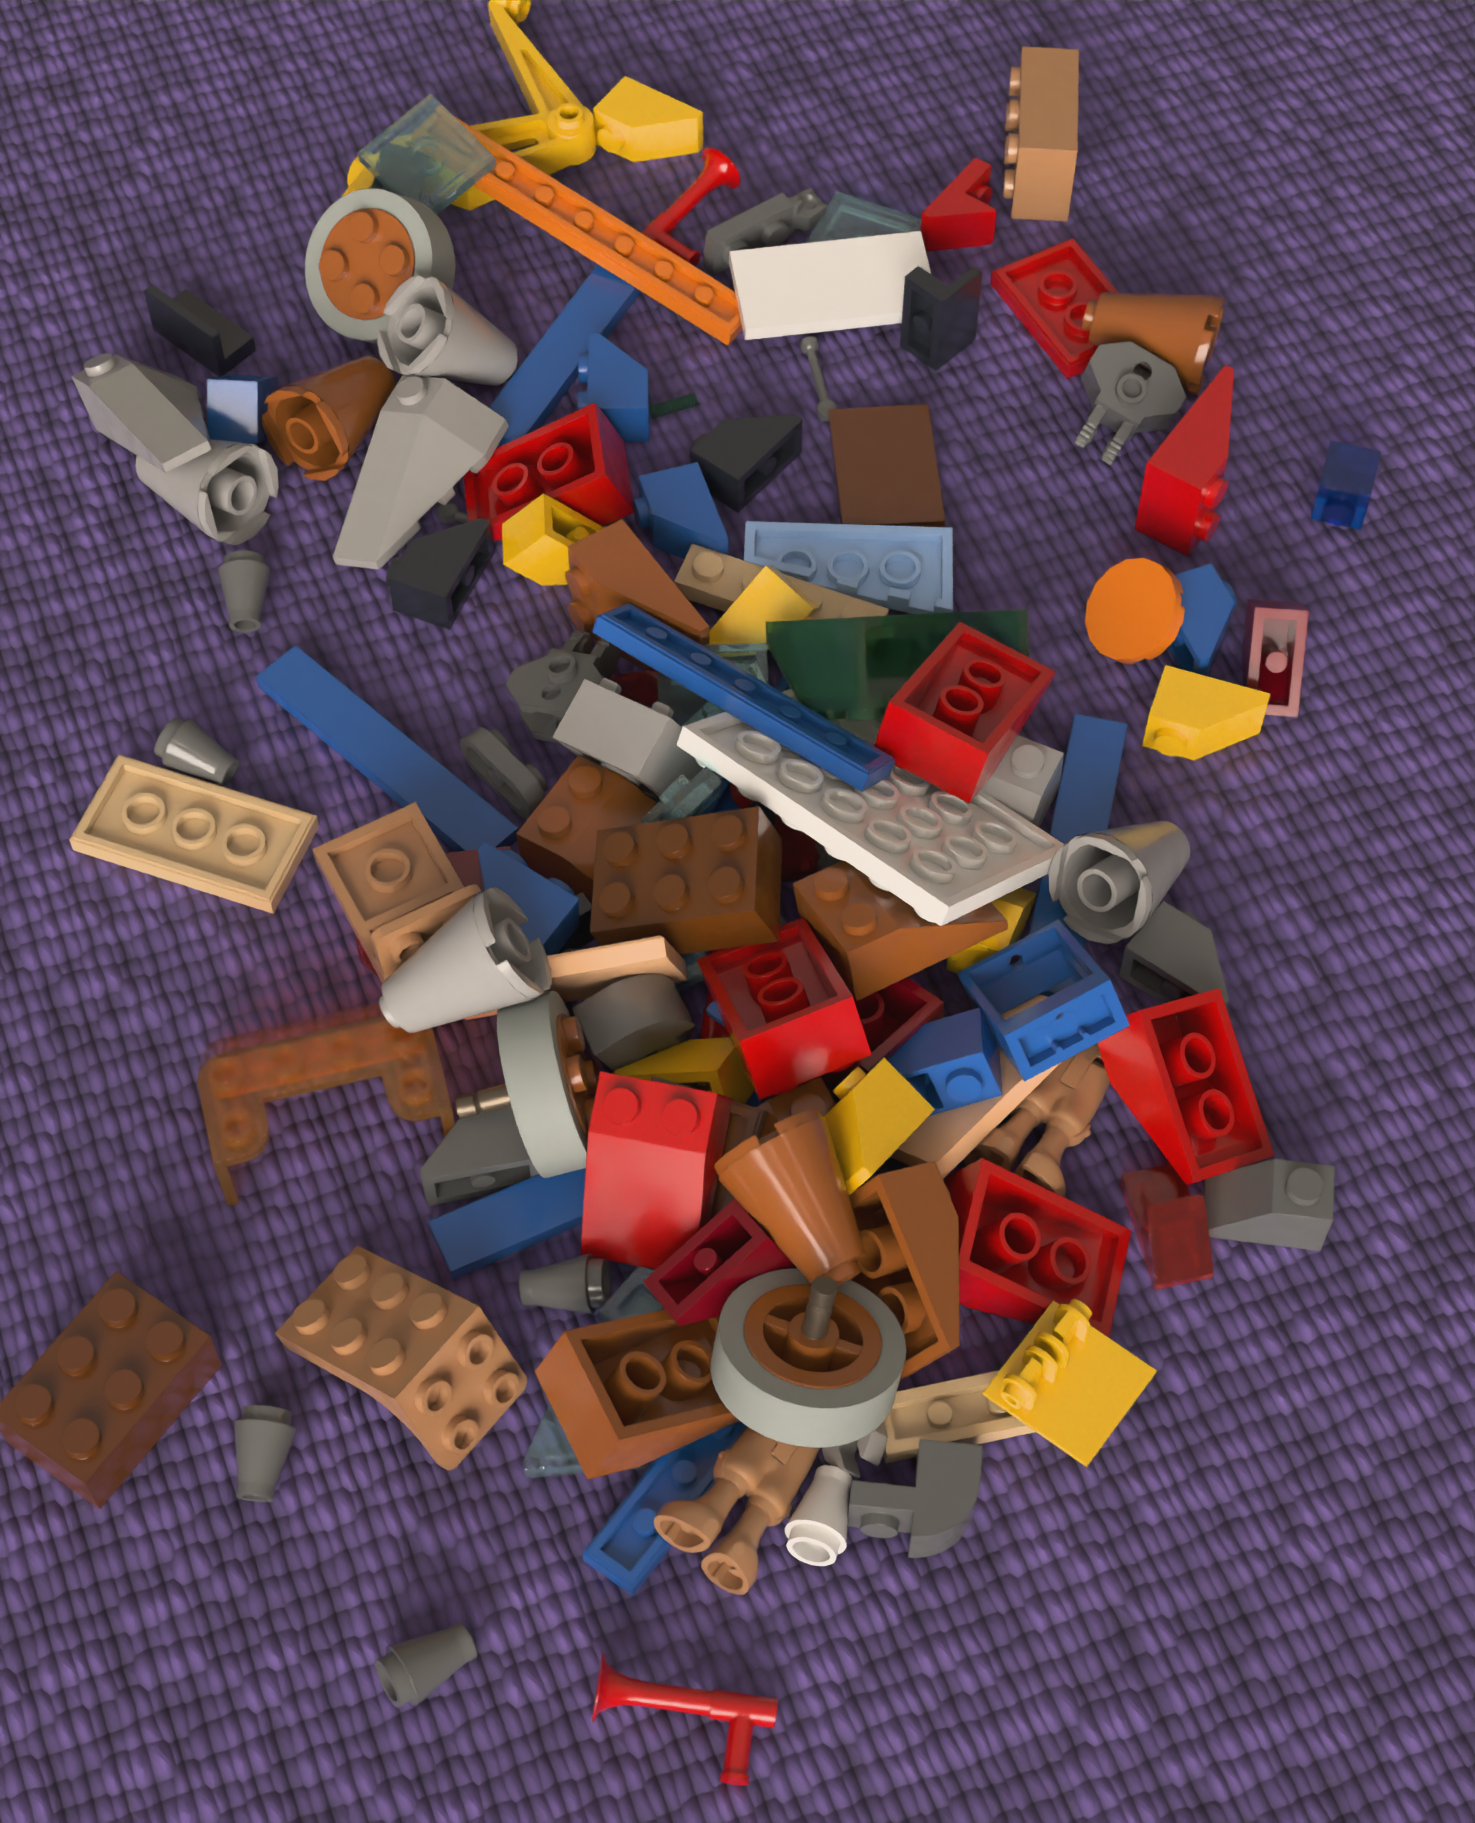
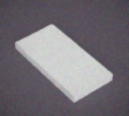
(824, 284)

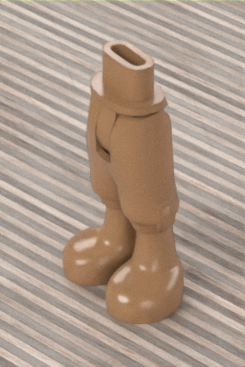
(1062, 1101)
(769, 1477)

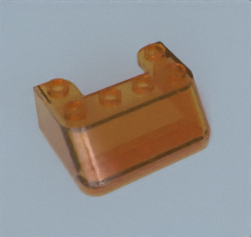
(306, 1057)

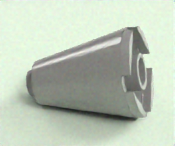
(443, 336)
(220, 489)
(1116, 877)
(468, 967)

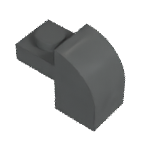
(634, 1019)
(933, 1510)

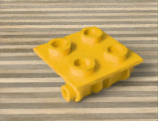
(1070, 1381)

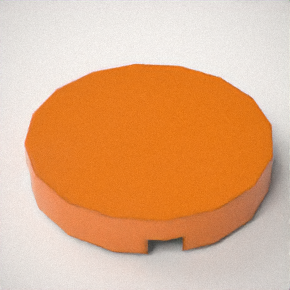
(1134, 611)

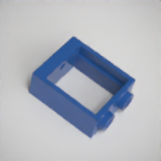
(1057, 1024)

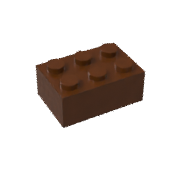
(690, 880)
(107, 1389)

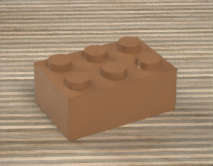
(1043, 134)

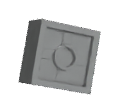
(626, 737)

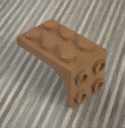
(393, 885)
(410, 1349)

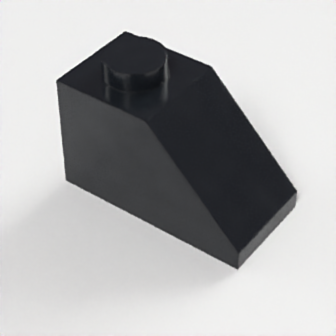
(746, 455)
(440, 572)

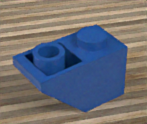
(616, 386)
(545, 902)
(952, 1061)

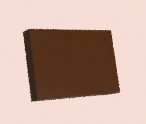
(886, 466)

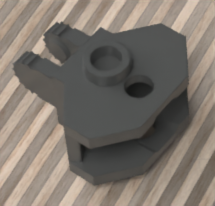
(1127, 395)
(550, 683)

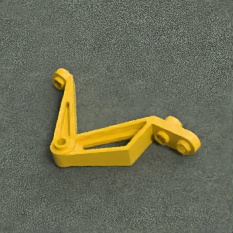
(559, 124)

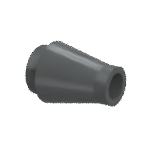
(244, 587)
(194, 752)
(570, 1285)
(261, 1450)
(422, 1664)

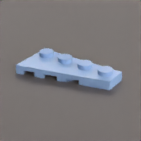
(876, 563)

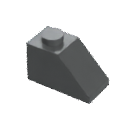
(1173, 957)
(477, 1159)
(1272, 1204)

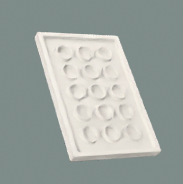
(899, 832)

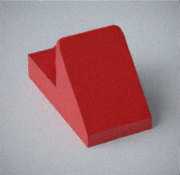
(961, 212)

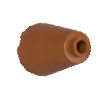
(1170, 326)
(327, 415)
(798, 1195)

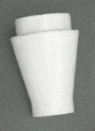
(820, 1521)

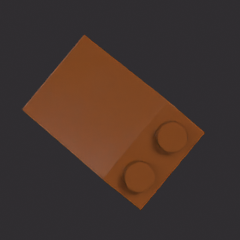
(619, 570)
(563, 828)
(878, 935)
(912, 1257)
(633, 1389)

